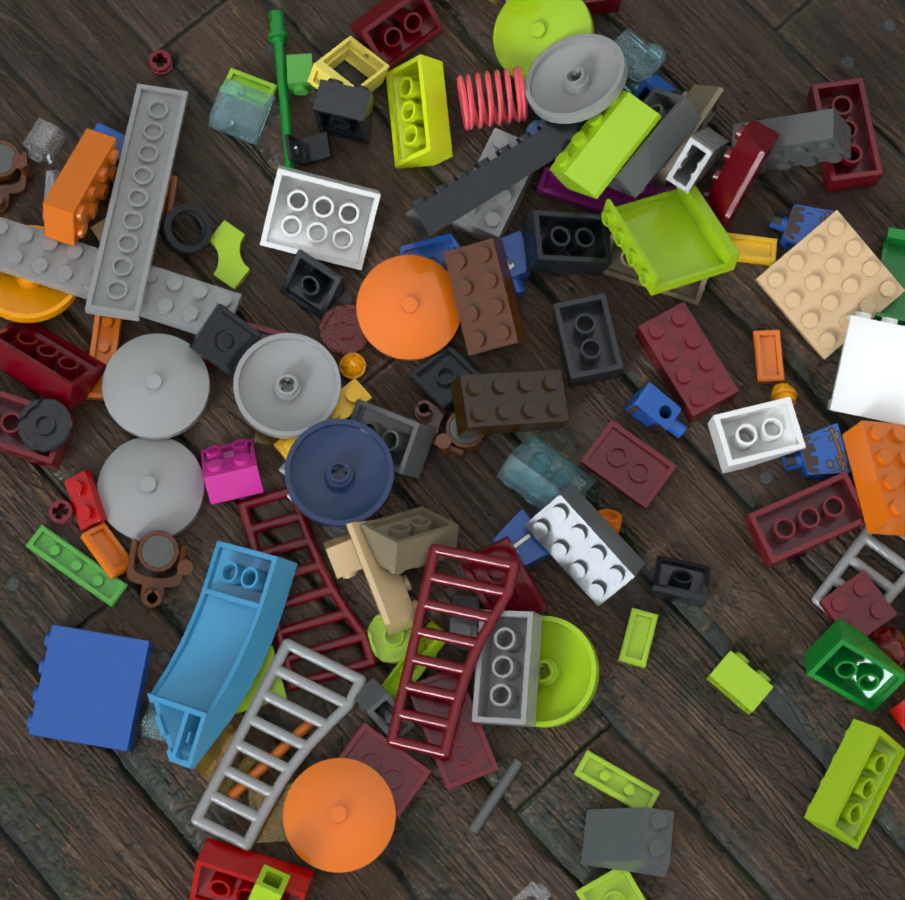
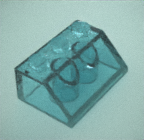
(541, 472)

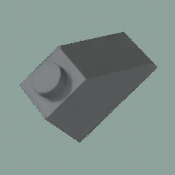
(463, 625)
(380, 706)

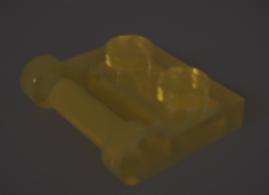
(212, 758)

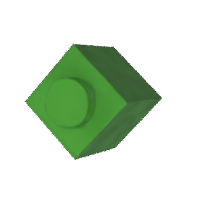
(298, 72)

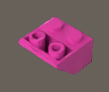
(231, 471)

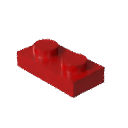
(85, 500)

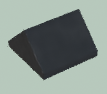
(312, 284)
(680, 581)

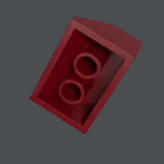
(396, 28)

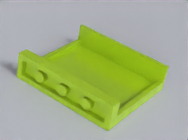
(671, 239)

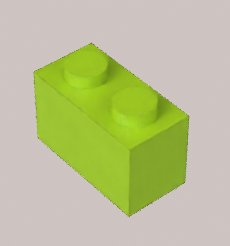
(740, 681)

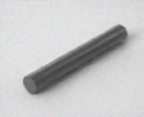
(495, 796)

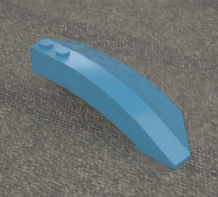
(220, 649)

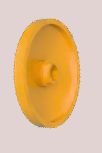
(29, 301)

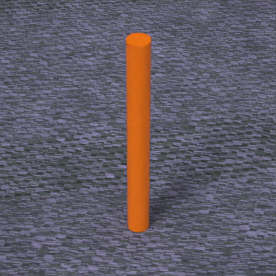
(278, 752)

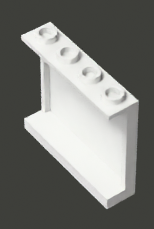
(871, 370)

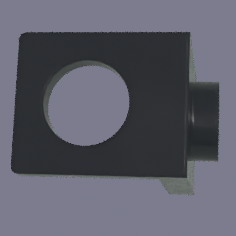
(309, 148)

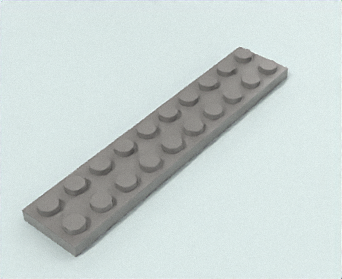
(137, 203)
(168, 295)

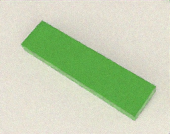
(76, 566)

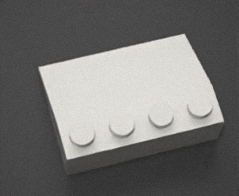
(320, 217)

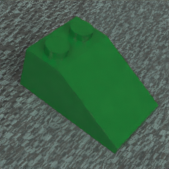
(853, 666)

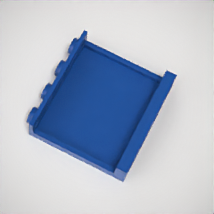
(90, 688)

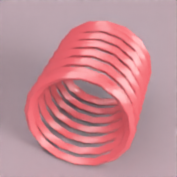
(469, 112)

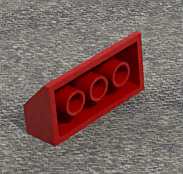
(231, 872)

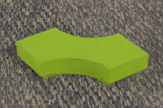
(230, 267)

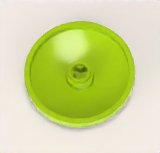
(532, 26)
(565, 673)

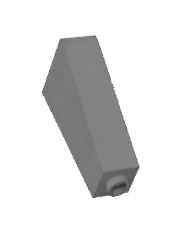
(697, 159)

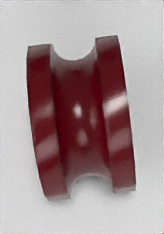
(160, 54)
(57, 505)

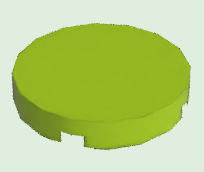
(385, 647)

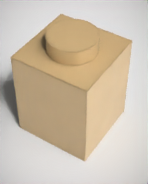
(343, 556)

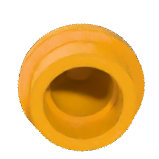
(352, 365)
(783, 390)

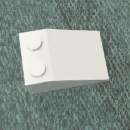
(755, 434)

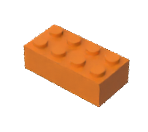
(80, 187)
(878, 471)

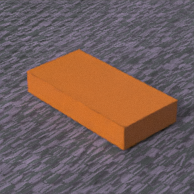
(768, 356)
(106, 550)

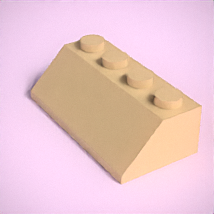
(388, 589)

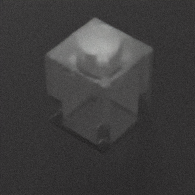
(44, 141)

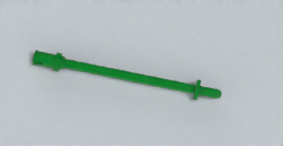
(278, 37)

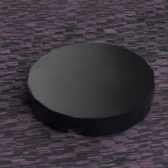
(45, 425)

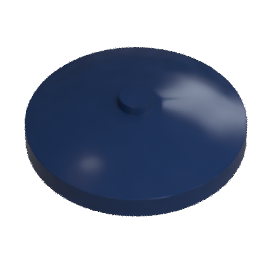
(339, 472)

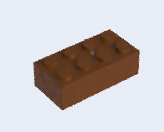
(485, 297)

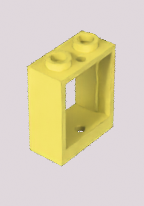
(355, 54)

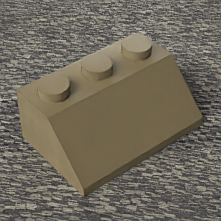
(405, 538)

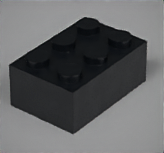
(566, 243)
(587, 340)

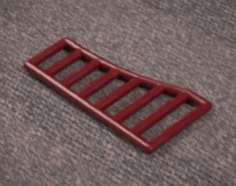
(329, 588)
(475, 643)

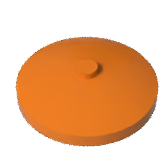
(407, 308)
(339, 815)

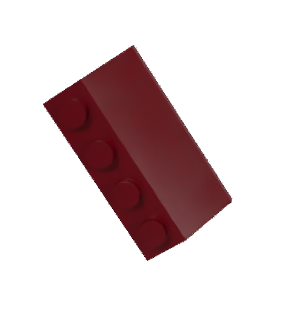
(740, 170)
(48, 363)

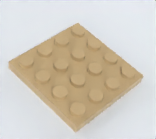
(826, 280)

